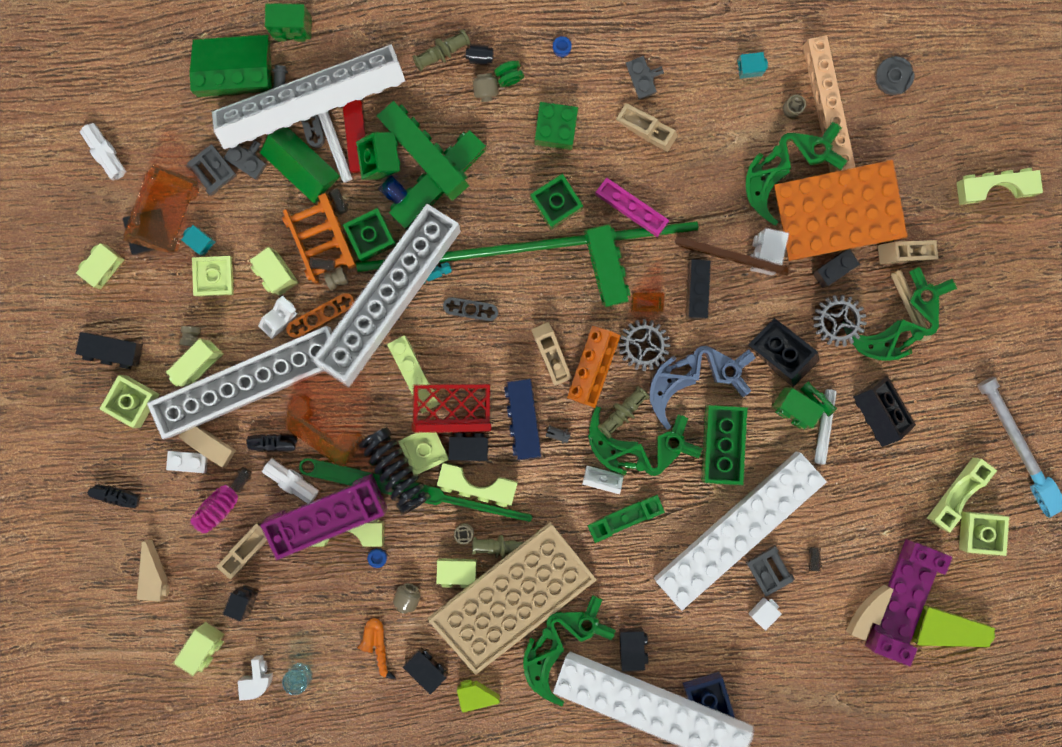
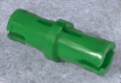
(808, 389)

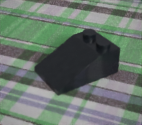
(784, 352)

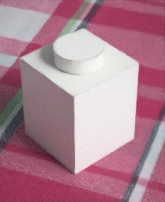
(765, 613)

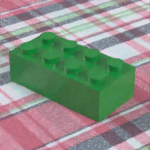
(606, 265)
(724, 445)

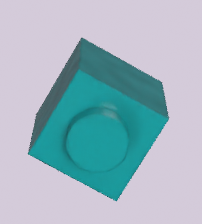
(752, 65)
(197, 240)

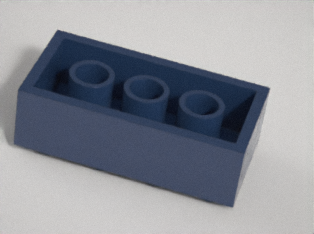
(523, 418)
(709, 692)

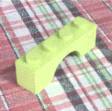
(1021, 184)
(411, 369)
(453, 478)
(949, 508)
(369, 534)

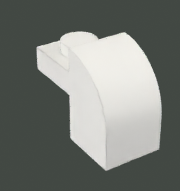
(278, 317)
(257, 683)

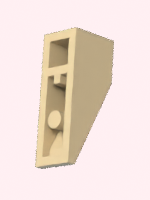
(907, 251)
(551, 353)
(152, 577)

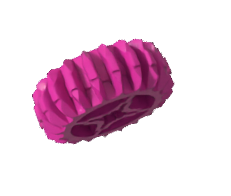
(214, 509)

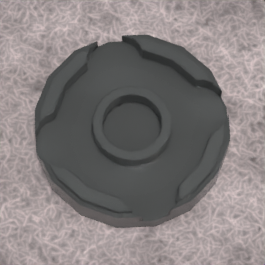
(894, 75)

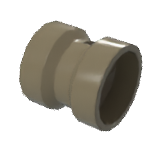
(796, 103)
(336, 277)
(189, 335)
(466, 532)

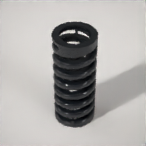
(403, 504)

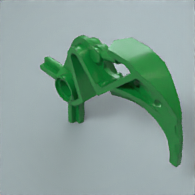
(806, 146)
(927, 309)
(665, 453)
(572, 622)

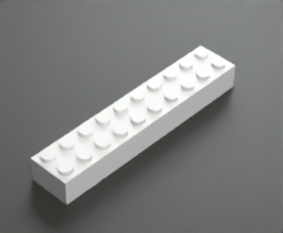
(307, 97)
(387, 295)
(239, 385)
(739, 530)
(648, 706)

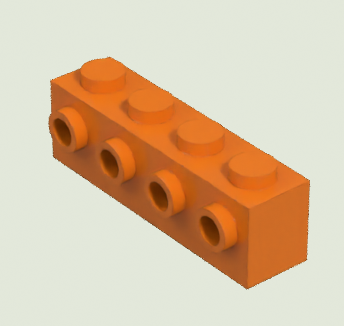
(593, 366)

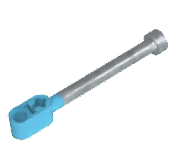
(1044, 489)

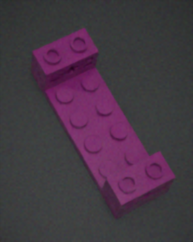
(324, 517)
(911, 586)

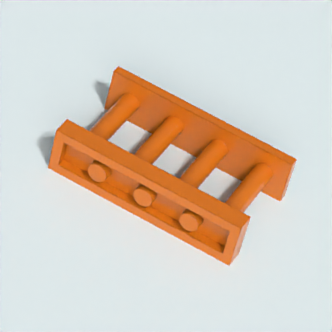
(331, 223)

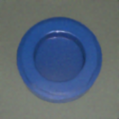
(562, 46)
(377, 558)

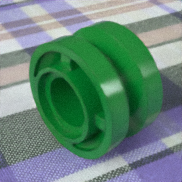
(509, 73)

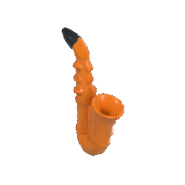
(374, 636)

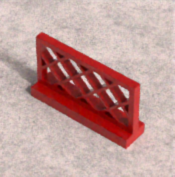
(451, 425)

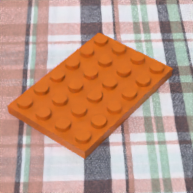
(841, 210)

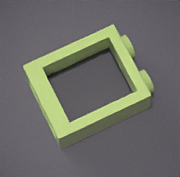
(194, 363)

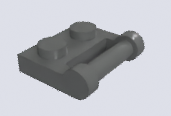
(215, 165)
(764, 573)

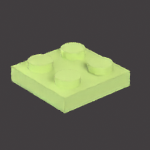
(212, 276)
(423, 451)

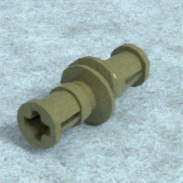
(441, 50)
(623, 411)
(494, 546)

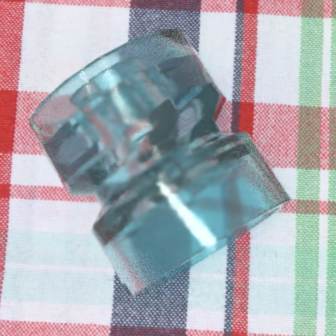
(297, 679)

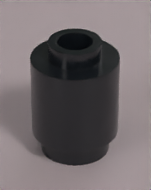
(479, 54)

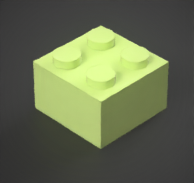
(273, 271)
(129, 401)
(984, 533)
(199, 649)

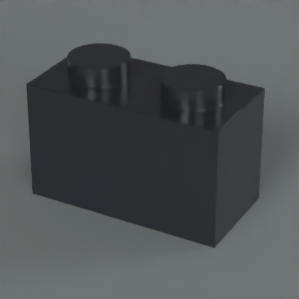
(835, 268)
(468, 448)
(240, 603)
(632, 649)
(426, 670)

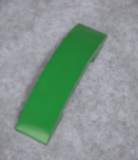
(625, 518)

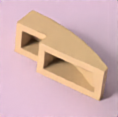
(647, 127)
(208, 445)
(242, 552)
(870, 612)

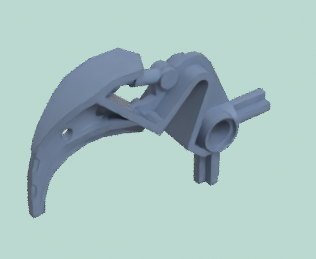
(717, 363)

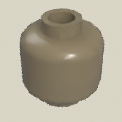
(485, 87)
(406, 598)

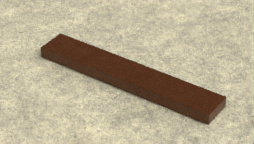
(732, 256)

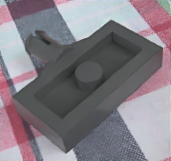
(643, 77)
(246, 159)

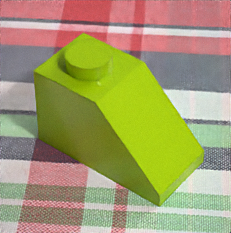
(475, 695)

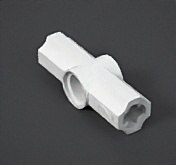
(103, 151)
(290, 481)

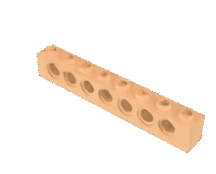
(827, 96)

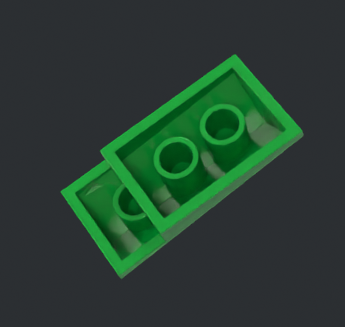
(299, 163)

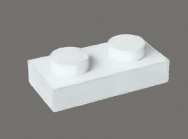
(186, 462)
(603, 479)

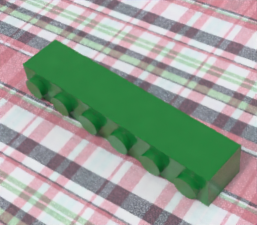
(423, 151)
(426, 191)

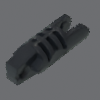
(272, 442)
(114, 496)

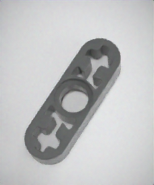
(475, 316)

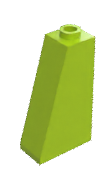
(948, 629)

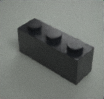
(698, 289)
(108, 350)

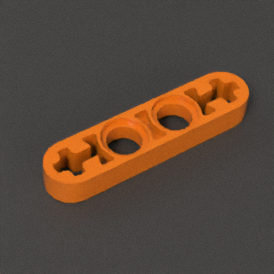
(319, 313)

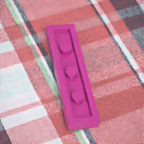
(632, 207)

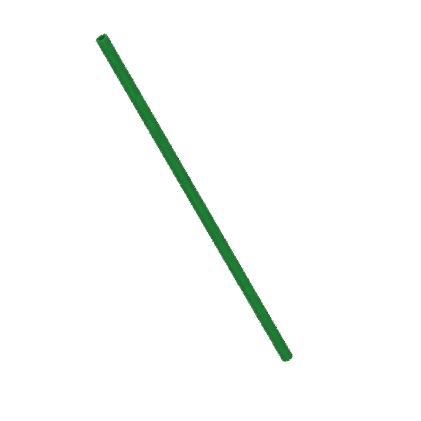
(539, 245)

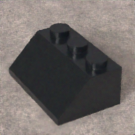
(884, 411)

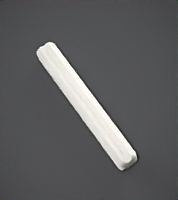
(335, 147)
(824, 431)

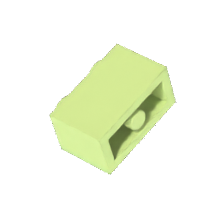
(99, 265)
(456, 572)

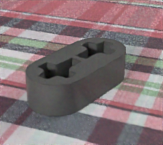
(317, 129)

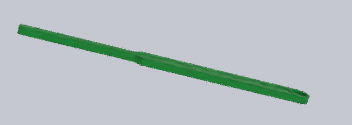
(348, 475)

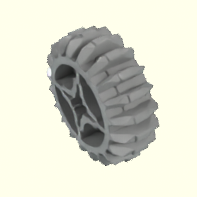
(848, 324)
(649, 329)

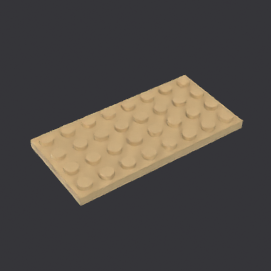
(512, 598)

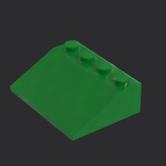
(230, 66)

